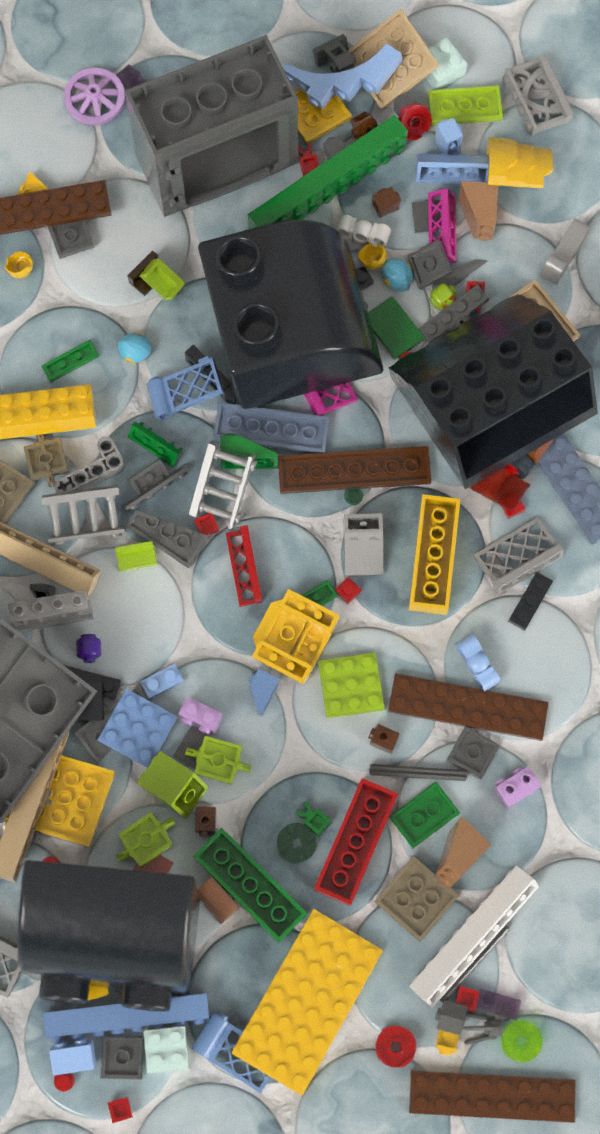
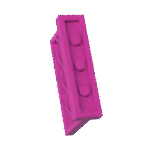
(317, 405)

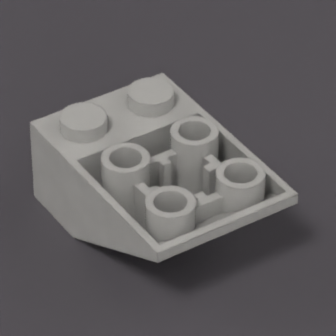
(363, 544)

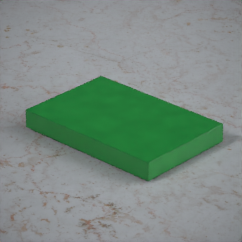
(394, 328)
(424, 815)

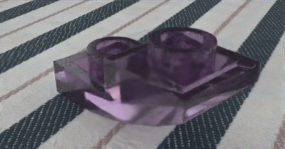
(130, 77)
(498, 1004)

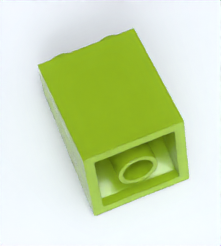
(173, 784)

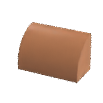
(217, 900)

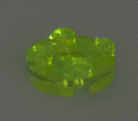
(532, 1046)

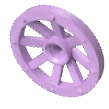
(94, 98)

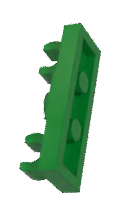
(154, 443)

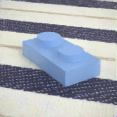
(162, 681)

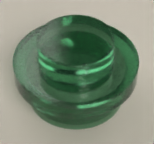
(353, 496)

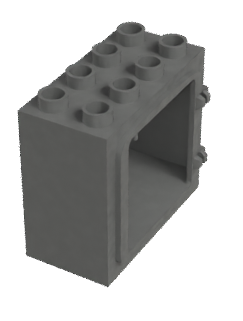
(214, 125)

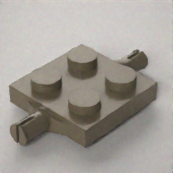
(46, 459)

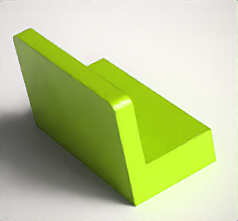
(136, 556)

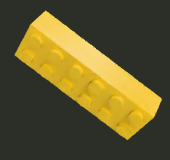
(47, 411)
(434, 554)

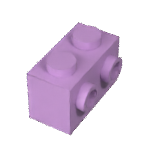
(200, 716)
(517, 787)

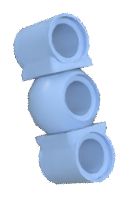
(477, 662)

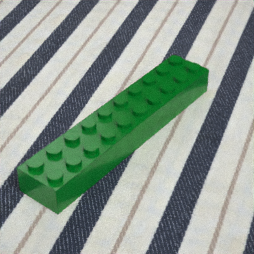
(333, 175)

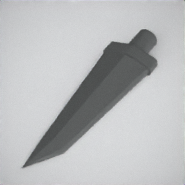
(460, 273)

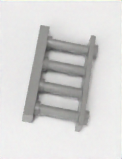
(204, 488)
(71, 499)

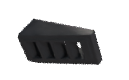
(42, 590)

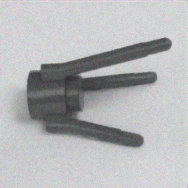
(492, 1028)

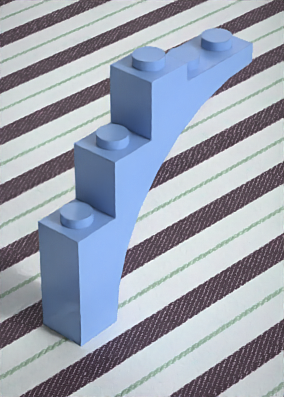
(345, 84)

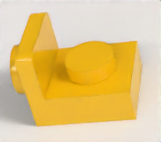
(446, 1042)

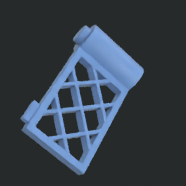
(161, 393)
(211, 1041)

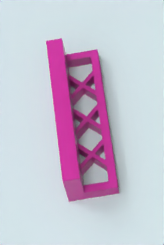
(447, 207)

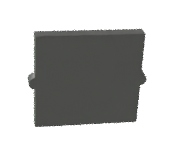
(420, 216)
(192, 740)

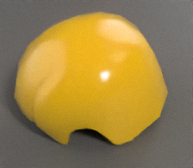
(372, 256)
(19, 265)

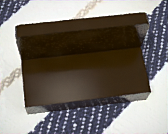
(134, 276)

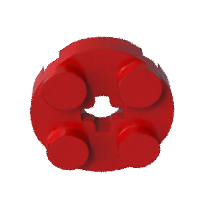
(423, 117)
(407, 1047)

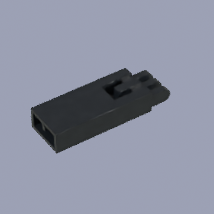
(192, 356)

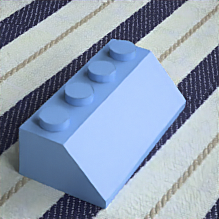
(451, 168)

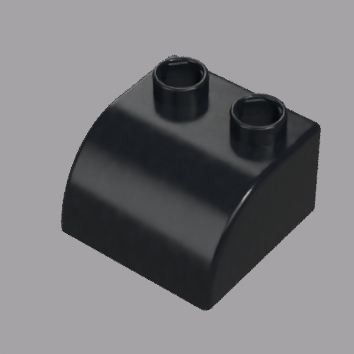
(289, 310)
(107, 931)

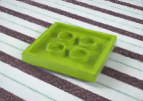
(351, 685)

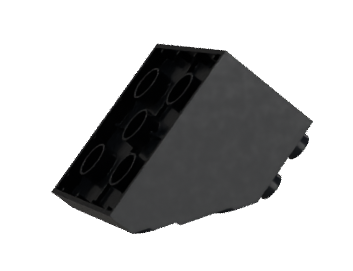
(497, 387)

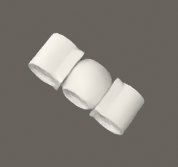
(363, 231)

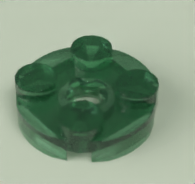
(306, 837)

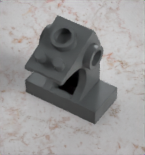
(336, 53)

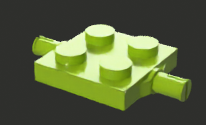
(218, 760)
(145, 839)

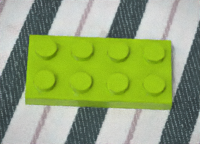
(466, 105)

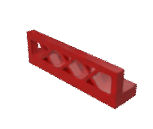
(248, 553)

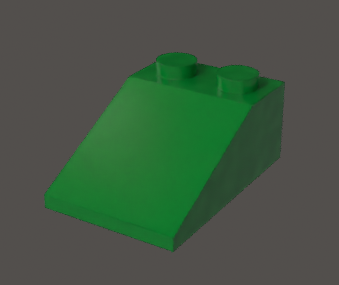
(244, 448)

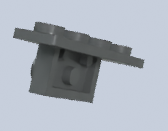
(150, 480)

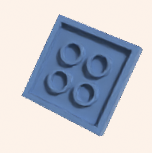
(137, 728)

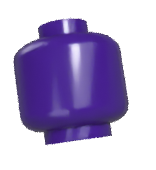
(88, 648)

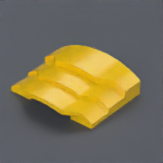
(517, 163)
(293, 635)

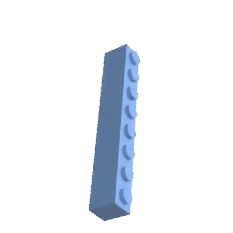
(117, 1018)

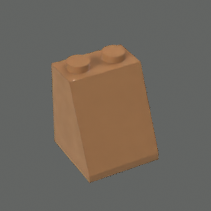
(479, 207)
(460, 852)

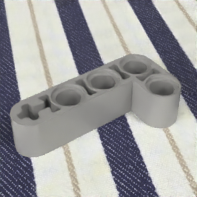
(565, 251)
(88, 470)

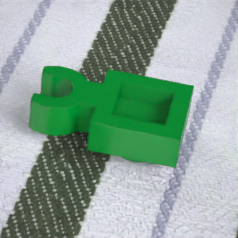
(316, 820)

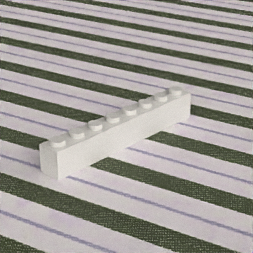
(473, 936)

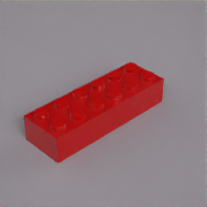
(355, 842)

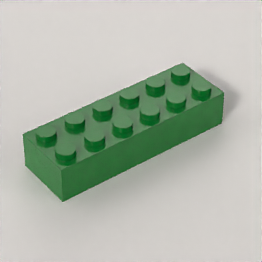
(250, 885)

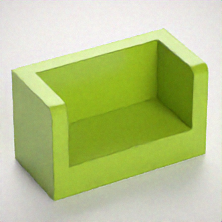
(162, 279)

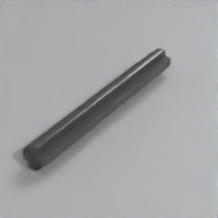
(418, 772)
(475, 963)

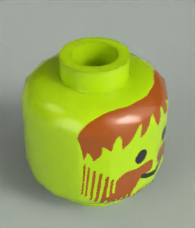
(442, 296)

